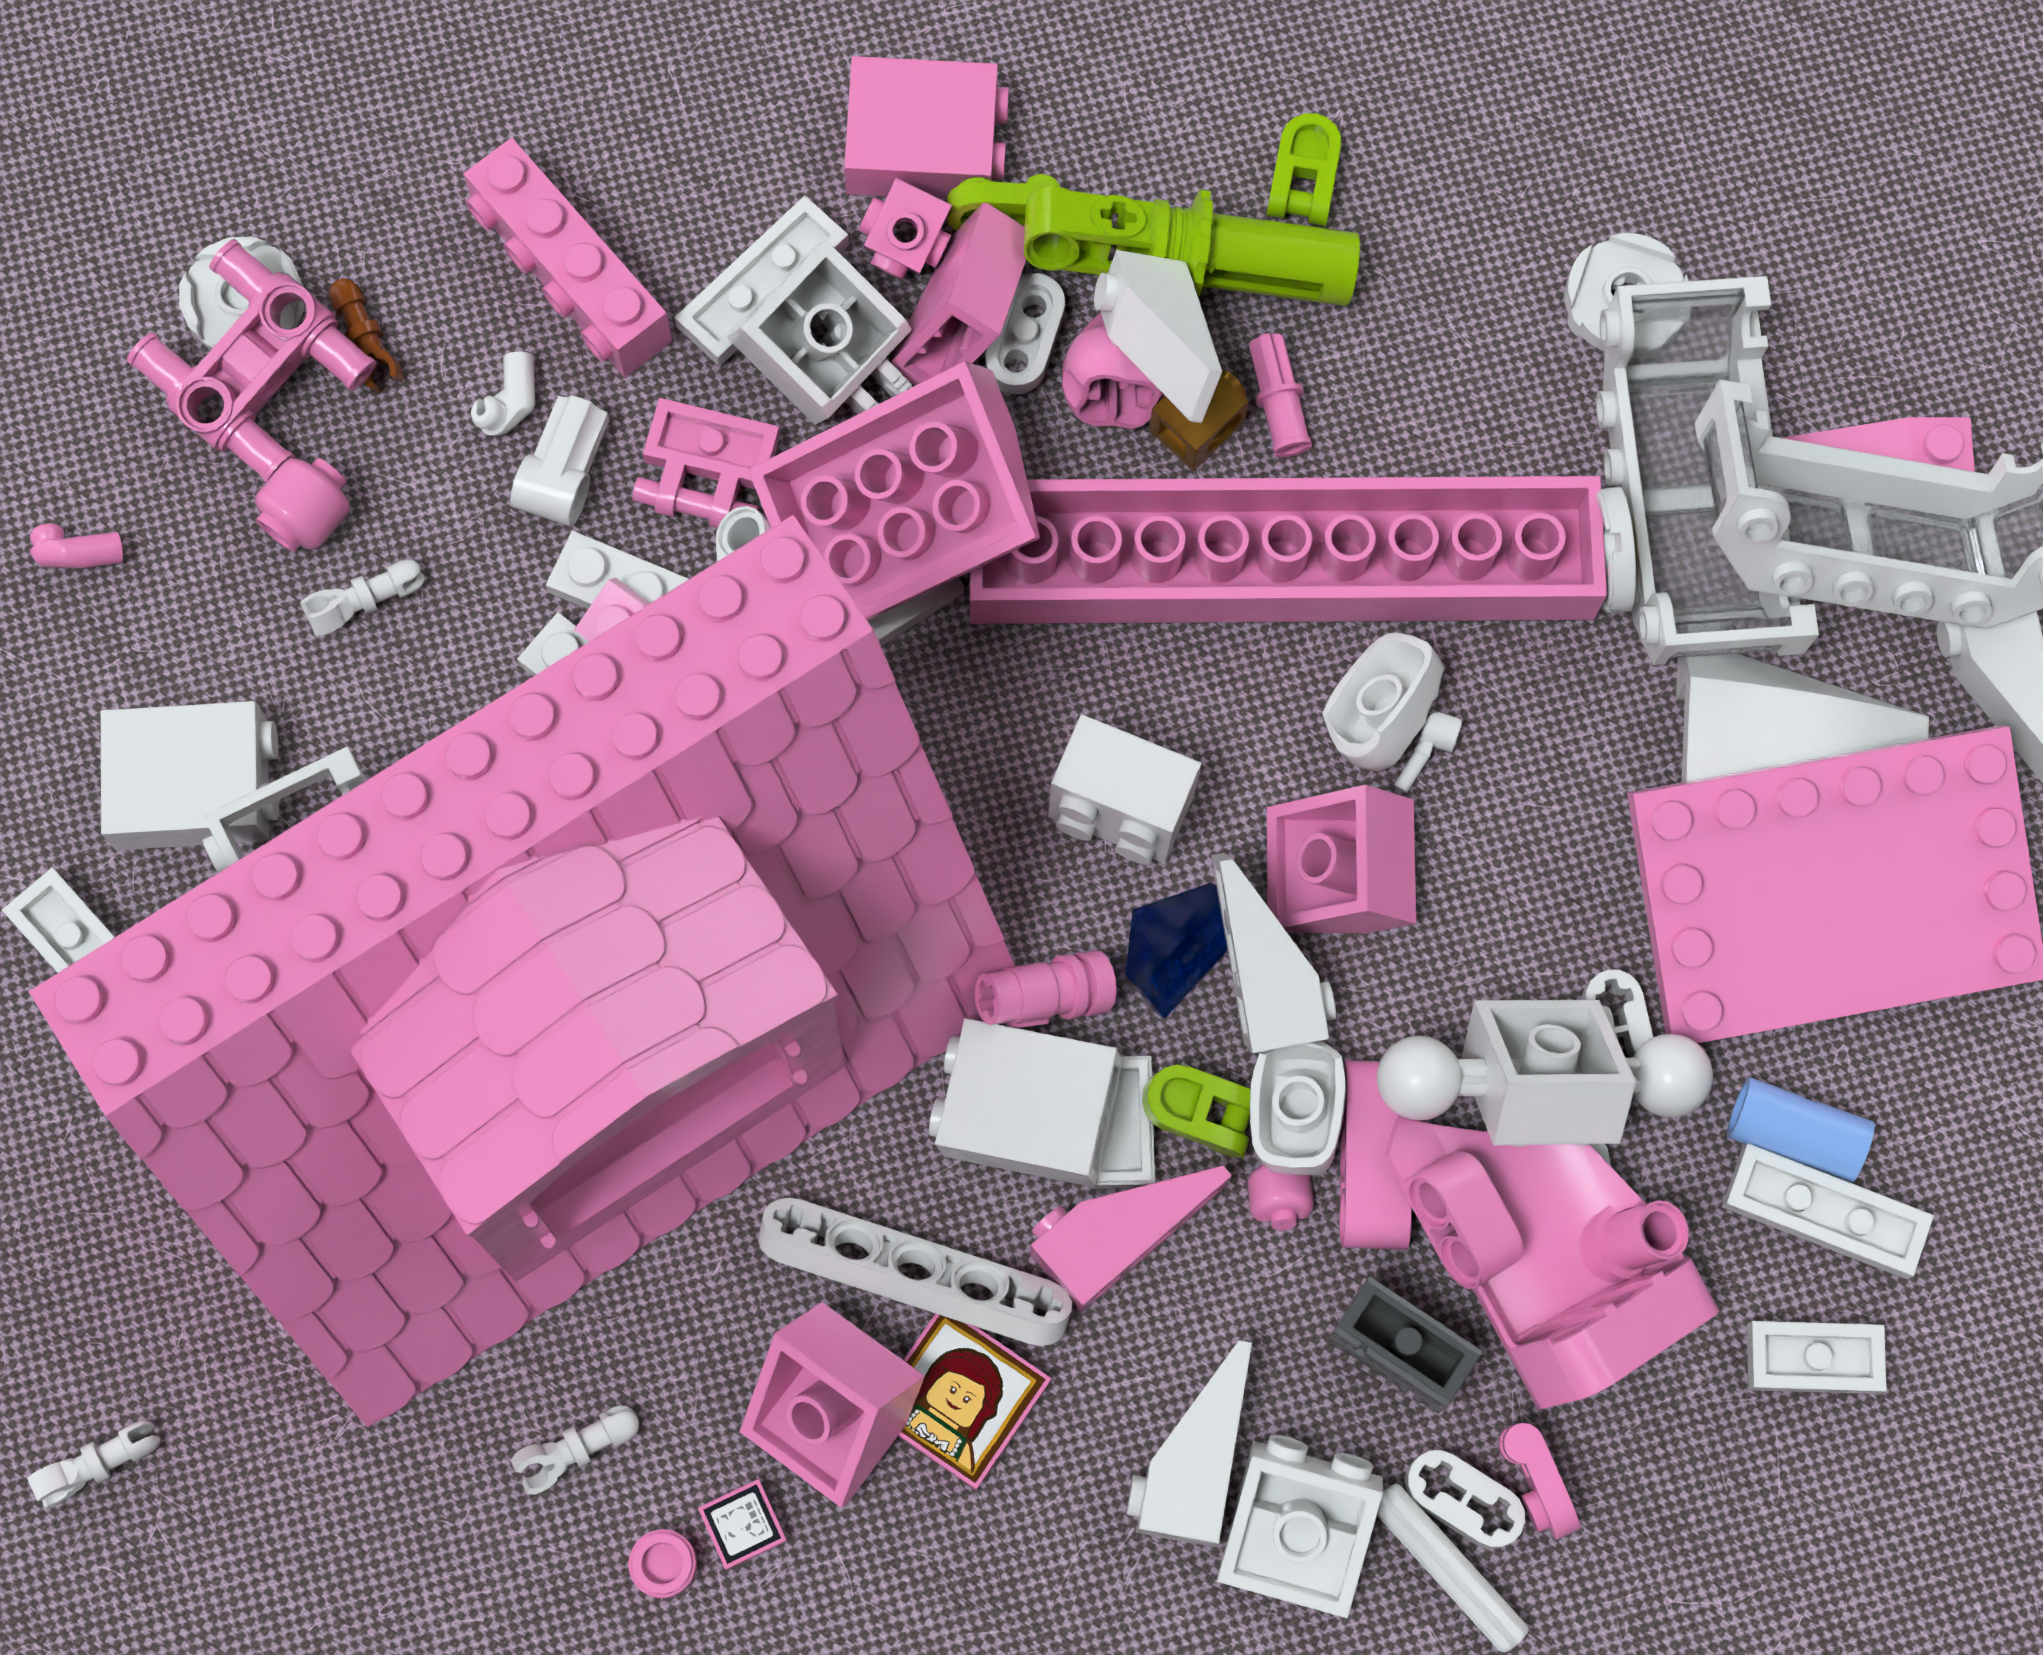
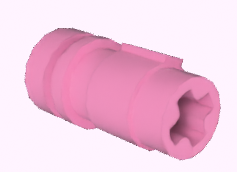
(1037, 991)

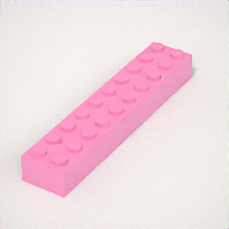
(1302, 551)

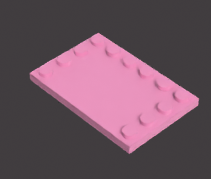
(1838, 885)

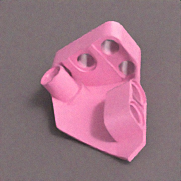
(1553, 1254)

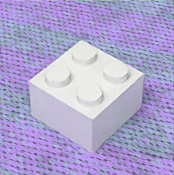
(1122, 791)

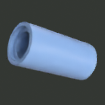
(1801, 1129)

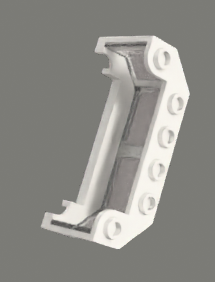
(1660, 367)
(1871, 524)

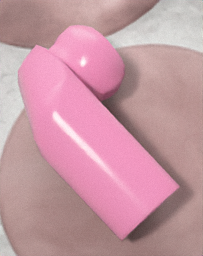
(86, 551)

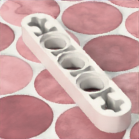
(937, 1294)

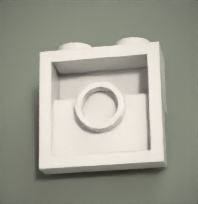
(1301, 1525)

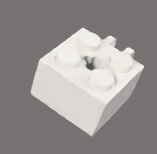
(859, 336)

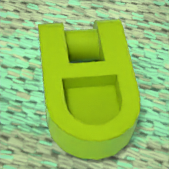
(1307, 151)
(1004, 196)
(1180, 1100)

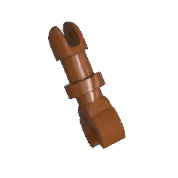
(364, 333)

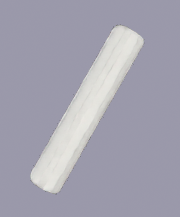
(1451, 1569)

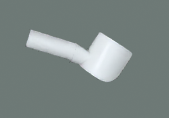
(1437, 732)

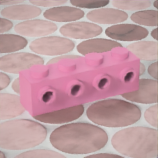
(567, 257)

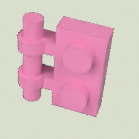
(707, 446)

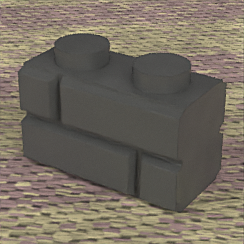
(1404, 1345)

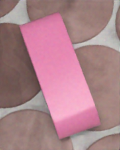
(1372, 1202)

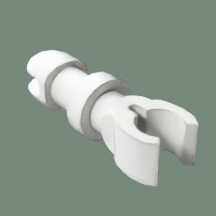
(330, 609)
(615, 1426)
(64, 1478)

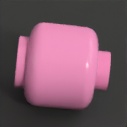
(302, 504)

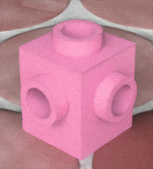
(908, 206)

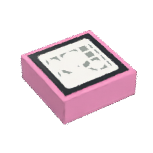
(742, 1524)

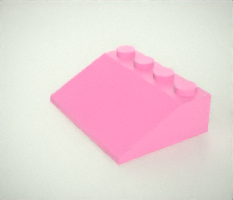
(908, 489)

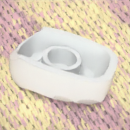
(1383, 700)
(1297, 1107)

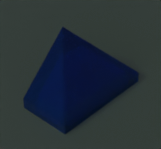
(1174, 945)

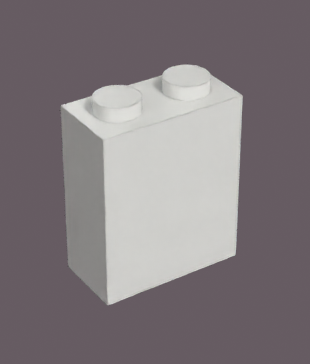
(178, 764)
(1027, 1102)

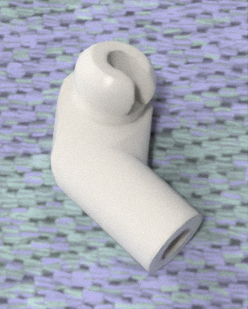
(513, 403)

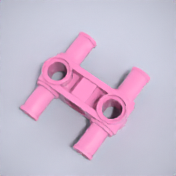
(251, 360)

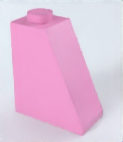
(965, 297)

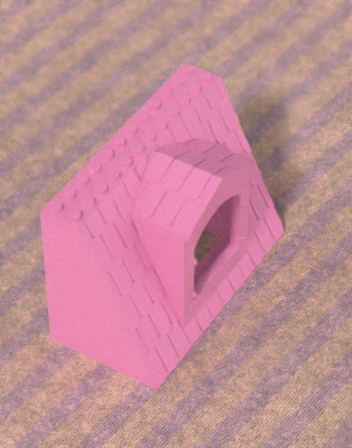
(547, 977)

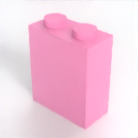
(922, 124)

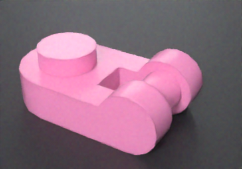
(1548, 1501)

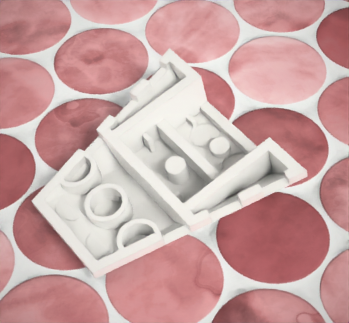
(1765, 716)

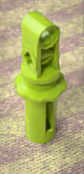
(1221, 250)

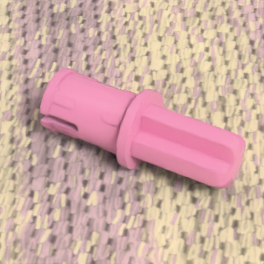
(1279, 395)

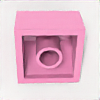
(1342, 862)
(829, 1402)

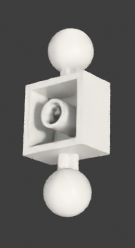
(1545, 1074)

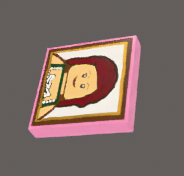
(969, 1397)

